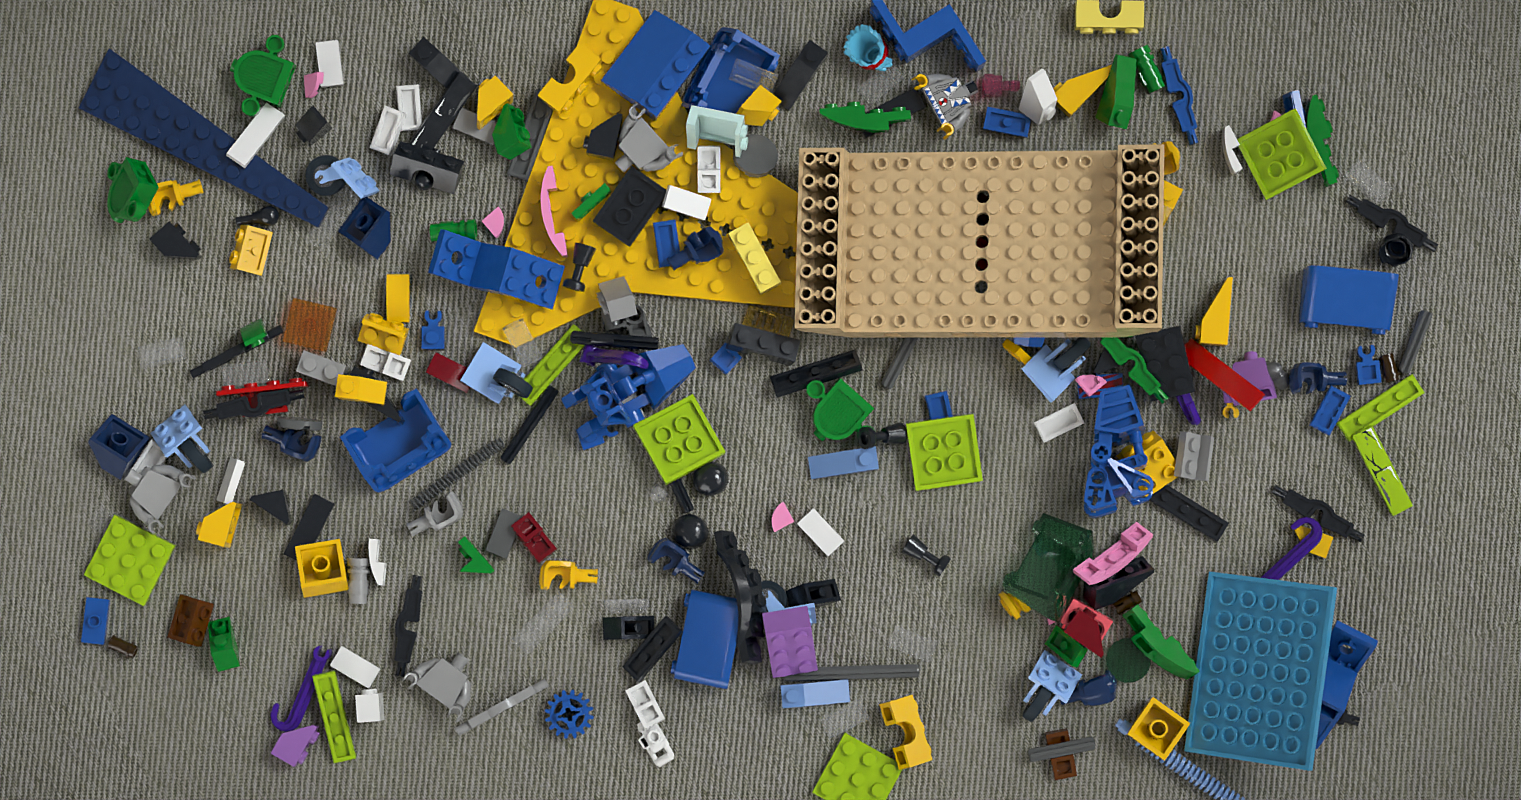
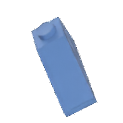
(843, 463)
(815, 693)

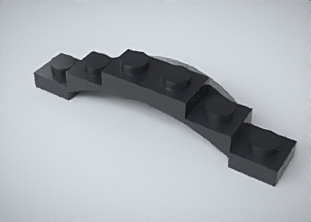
(749, 596)

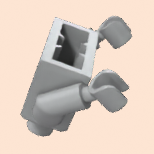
(642, 145)
(153, 491)
(444, 682)

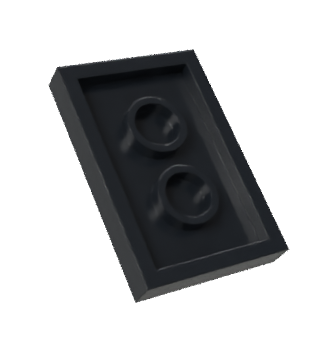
(630, 206)
(1167, 360)

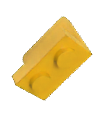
(1160, 460)

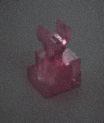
(993, 85)

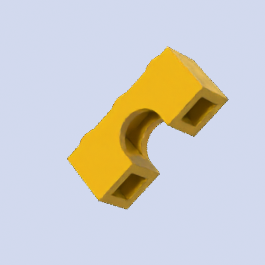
(559, 95)
(914, 748)

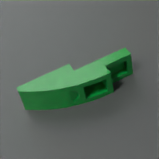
(854, 117)
(1319, 131)
(1163, 652)

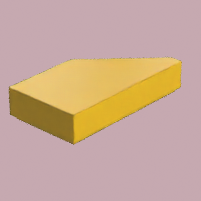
(1016, 351)
(1322, 548)

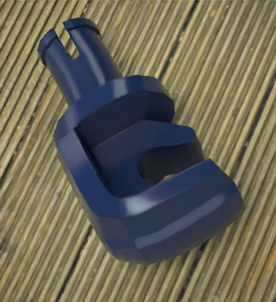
(698, 248)
(1315, 376)
(291, 444)
(678, 559)
(1095, 691)

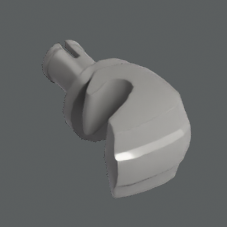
(436, 518)

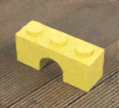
(1090, 18)
(754, 258)

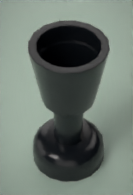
(582, 258)
(891, 434)
(918, 550)

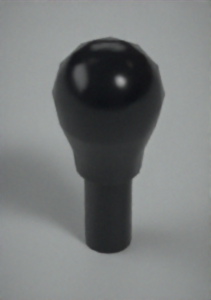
(423, 179)
(265, 216)

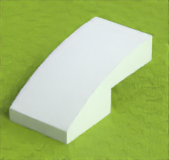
(1229, 143)
(708, 169)
(384, 362)
(378, 568)
(645, 704)

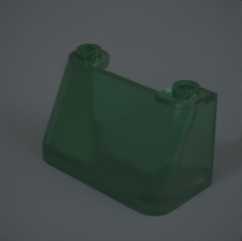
(1046, 574)

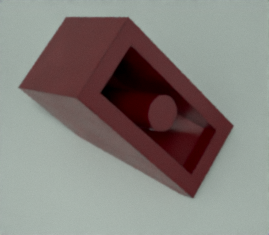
(1085, 630)

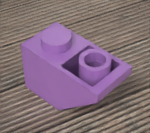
(293, 744)

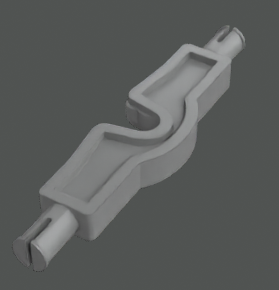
(502, 706)

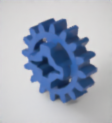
(572, 725)

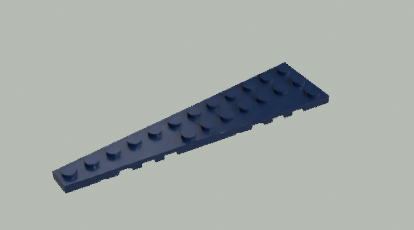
(153, 114)

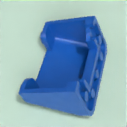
(711, 82)
(1348, 298)
(397, 450)
(707, 640)

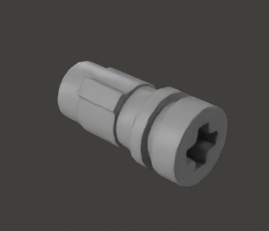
(358, 583)

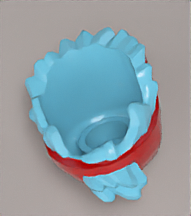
(867, 49)

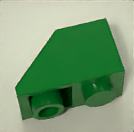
(510, 133)
(223, 644)

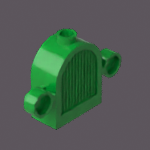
(263, 76)
(130, 190)
(838, 410)

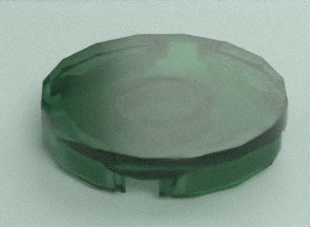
(1127, 661)

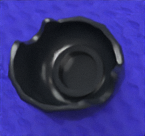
(1395, 249)
(711, 479)
(690, 531)

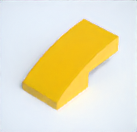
(398, 297)

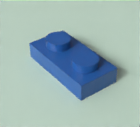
(1006, 122)

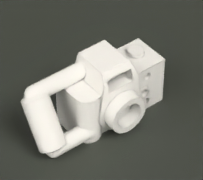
(656, 742)

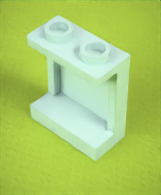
(717, 127)

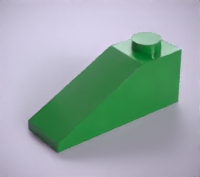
(1118, 93)

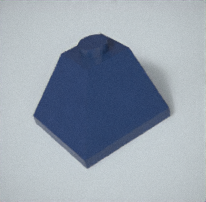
(368, 227)
(117, 445)

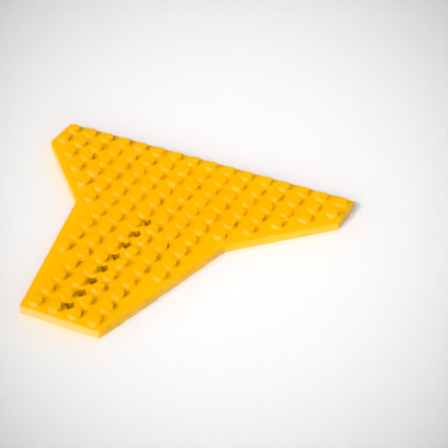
(742, 199)

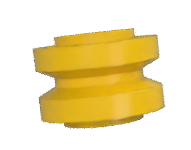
(1013, 605)

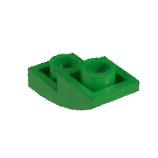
(253, 333)

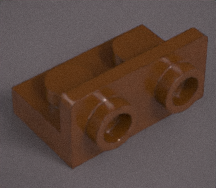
(190, 620)

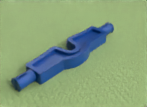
(1175, 83)

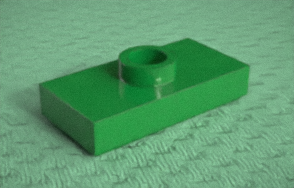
(590, 201)

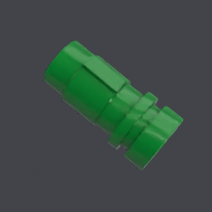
(1148, 71)
(466, 229)

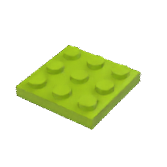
(1281, 154)
(679, 439)
(944, 452)
(129, 560)
(857, 773)

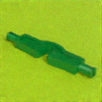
(1139, 372)

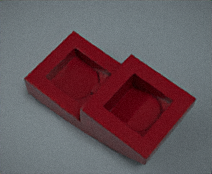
(447, 371)
(533, 538)

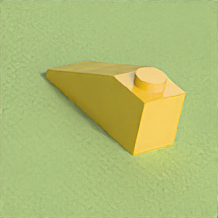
(1079, 89)
(1214, 324)

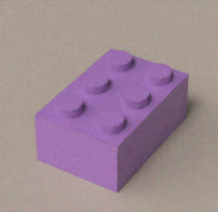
(790, 641)

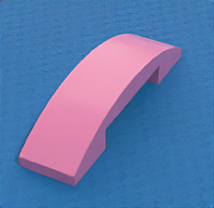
(549, 185)
(1116, 557)

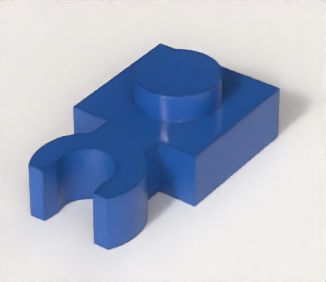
(433, 335)
(725, 359)
(1368, 370)
(596, 438)

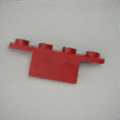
(251, 390)

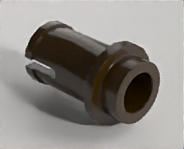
(1389, 368)
(1127, 602)
(123, 647)

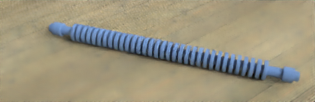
(1190, 771)

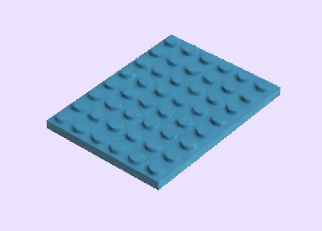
(1261, 670)

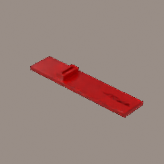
(1222, 376)

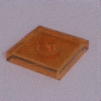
(309, 325)

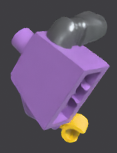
(1260, 375)

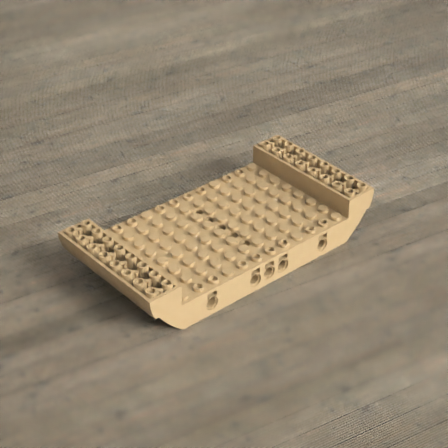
(896, 236)

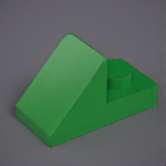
(478, 563)
(1066, 646)

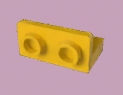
(250, 249)
(383, 334)

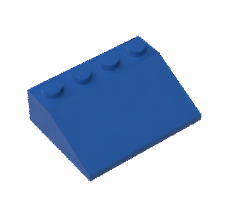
(656, 64)

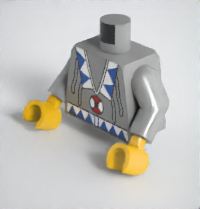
(947, 100)

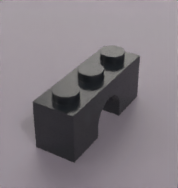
(443, 168)
(753, 340)

